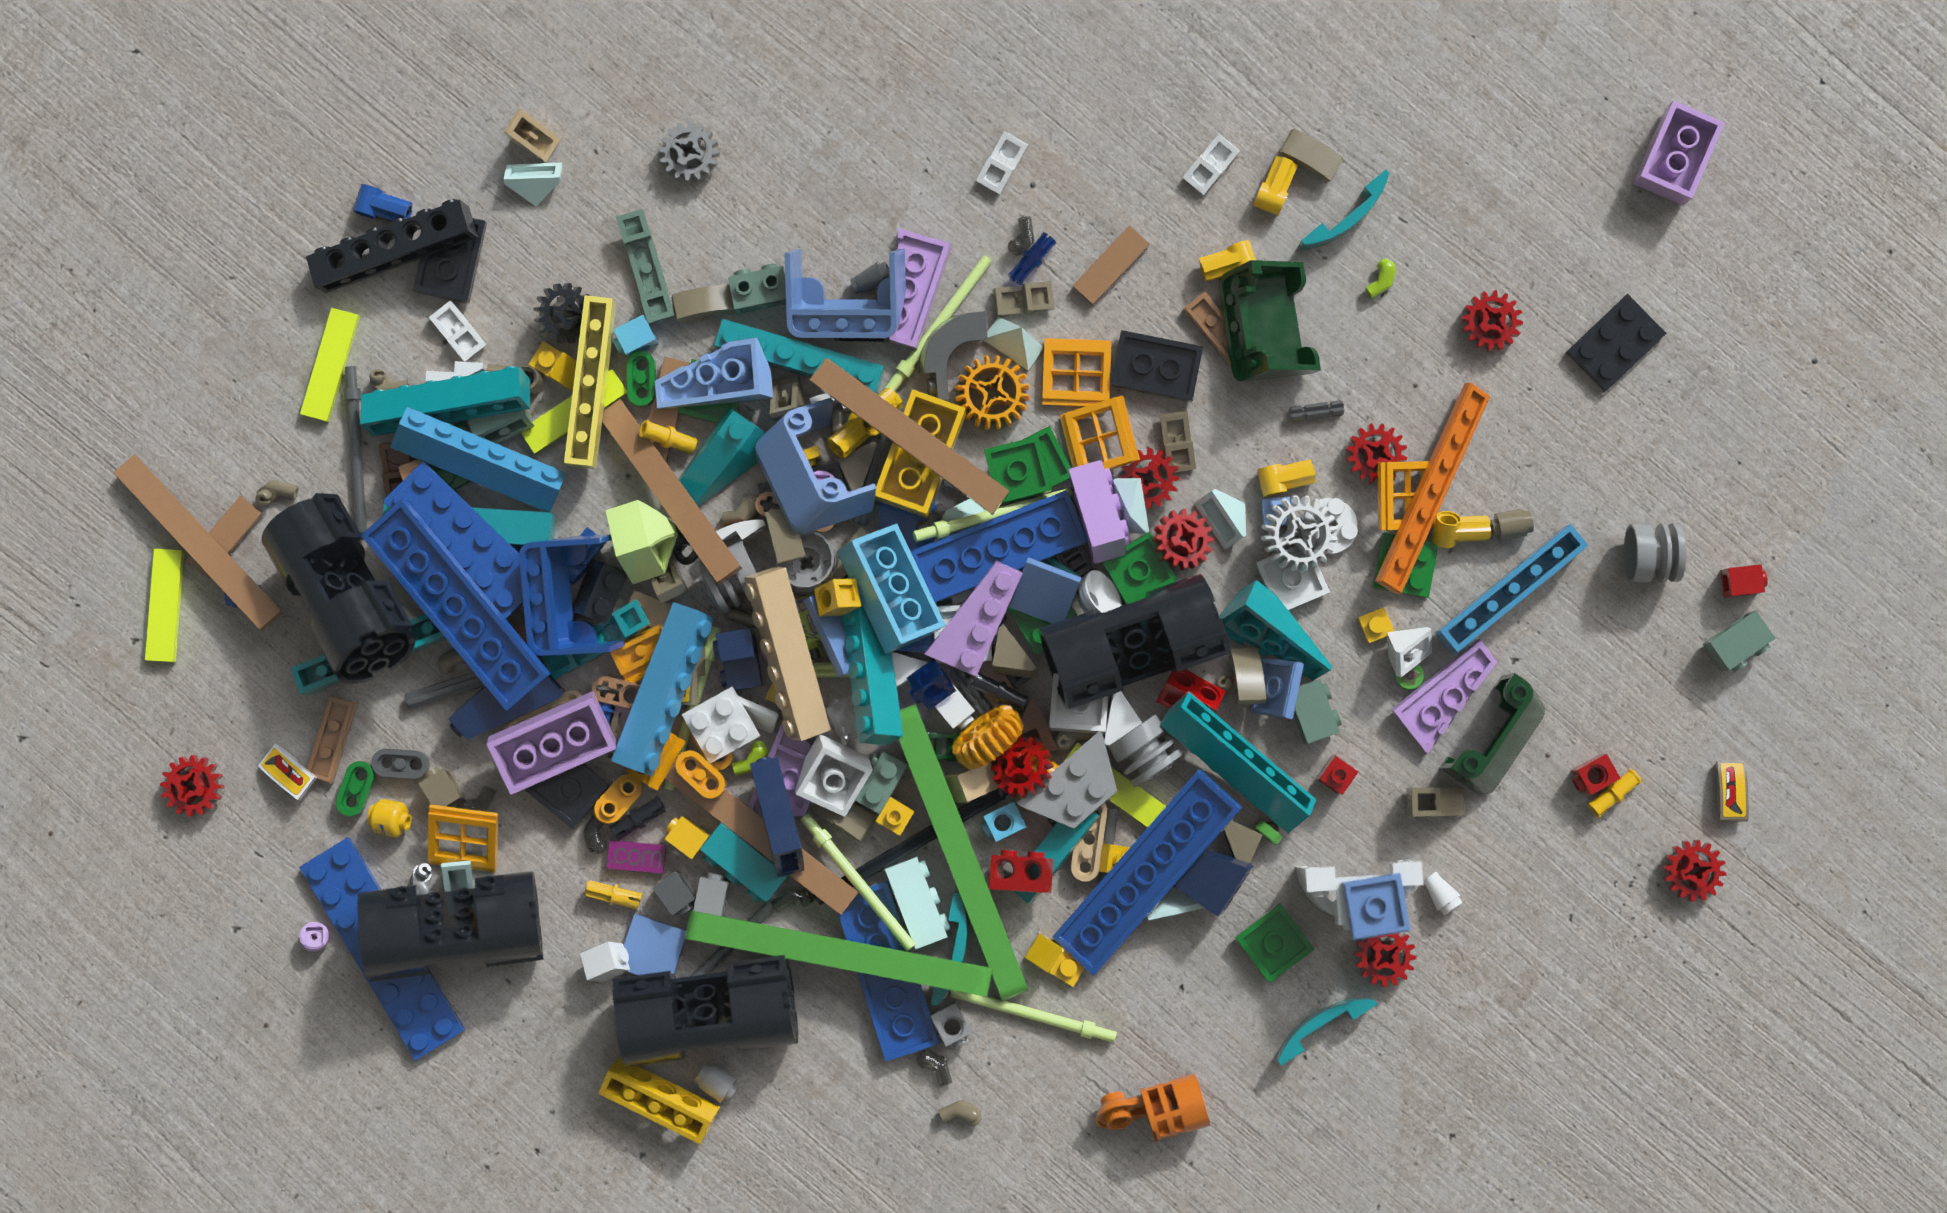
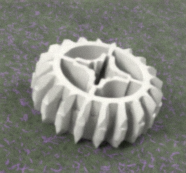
(1304, 544)

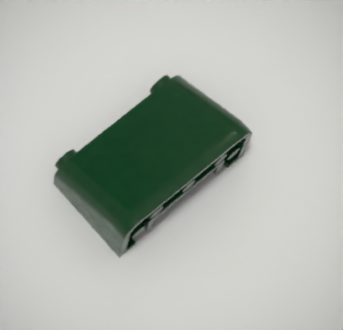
(1264, 321)
(1486, 770)

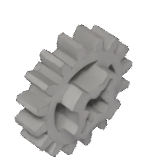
(693, 141)

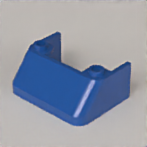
(549, 599)

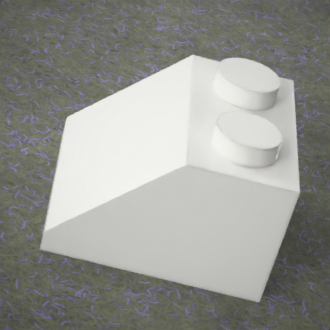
(833, 775)

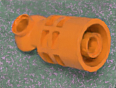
(1156, 1105)

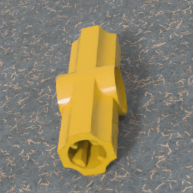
(854, 433)

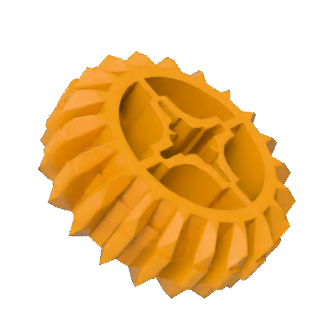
(1004, 398)
(988, 737)

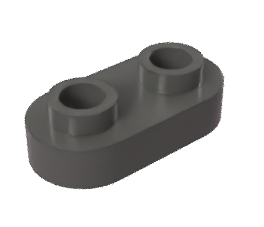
(401, 763)

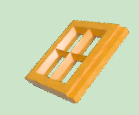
(1075, 347)
(1123, 431)
(1385, 491)
(463, 817)

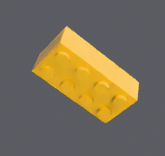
(906, 481)

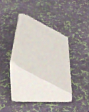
(761, 717)

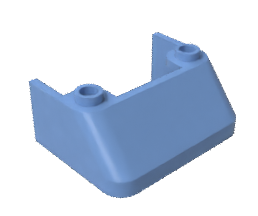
(816, 317)
(802, 498)

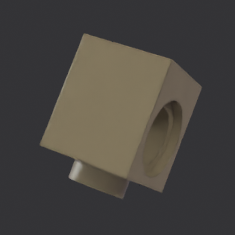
(441, 787)

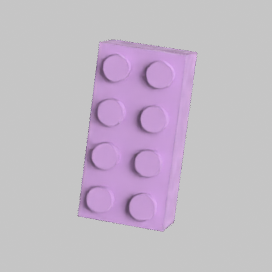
(551, 742)

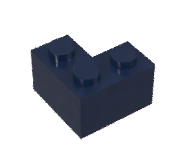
(740, 659)

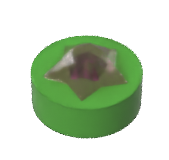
(1411, 679)
(1270, 831)

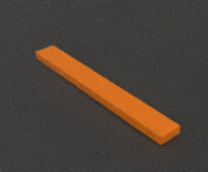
(1432, 488)

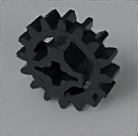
(564, 302)

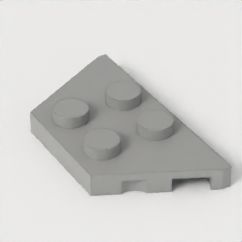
(1075, 786)

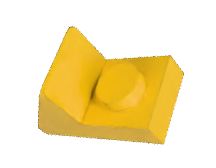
(554, 365)
(1054, 960)

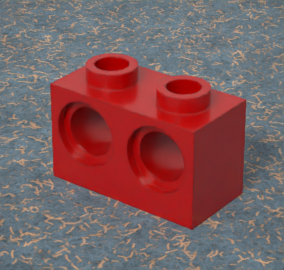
(1183, 681)
(1021, 878)

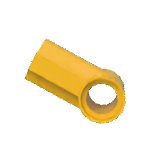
(1274, 190)
(1217, 264)
(1278, 478)
(1452, 528)

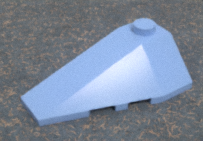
(726, 376)

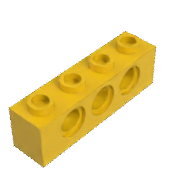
(659, 1100)

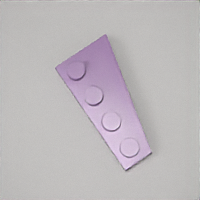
(923, 270)
(972, 628)
(1438, 700)

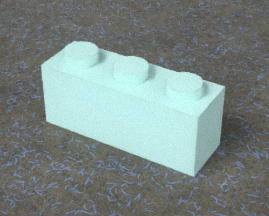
(918, 902)

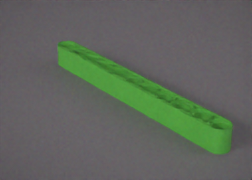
(960, 855)
(839, 953)

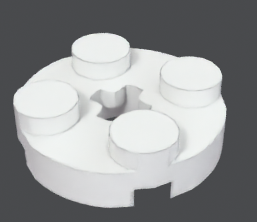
(1345, 522)

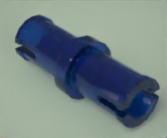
(1032, 258)

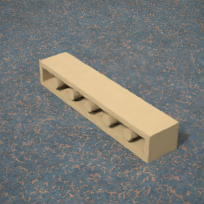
(786, 653)

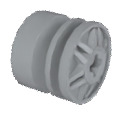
(1654, 552)
(824, 562)
(734, 584)
(1145, 751)

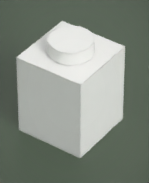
(956, 710)
(605, 961)

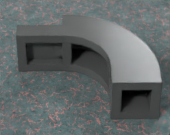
(941, 344)

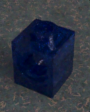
(930, 684)

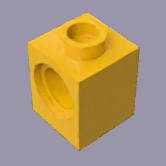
(837, 597)
(895, 816)
(686, 836)

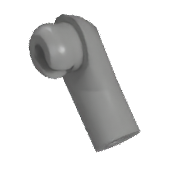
(422, 877)

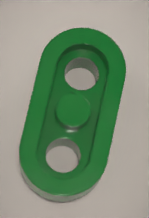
(641, 379)
(353, 787)

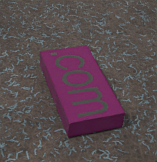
(636, 856)

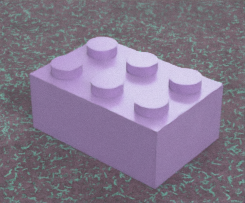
(1678, 153)
(1099, 511)

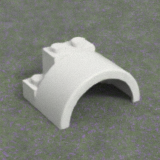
(1319, 881)

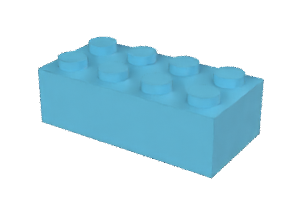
(891, 588)

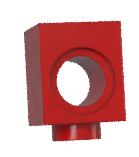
(1743, 580)
(1606, 771)
(1337, 775)

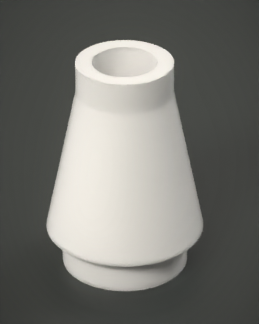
(1442, 894)

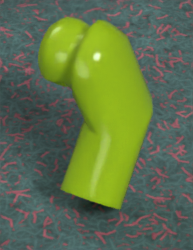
(1385, 279)
(758, 751)

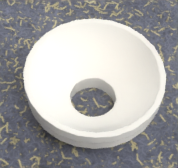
(1098, 593)

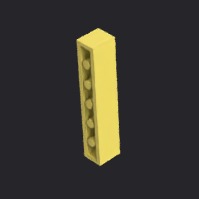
(590, 382)

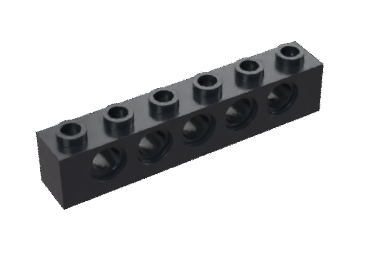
(458, 230)

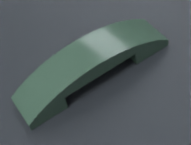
(645, 266)

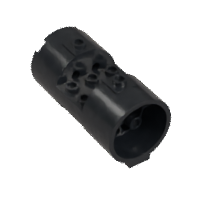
(353, 614)
(1108, 650)
(410, 930)
(669, 1015)

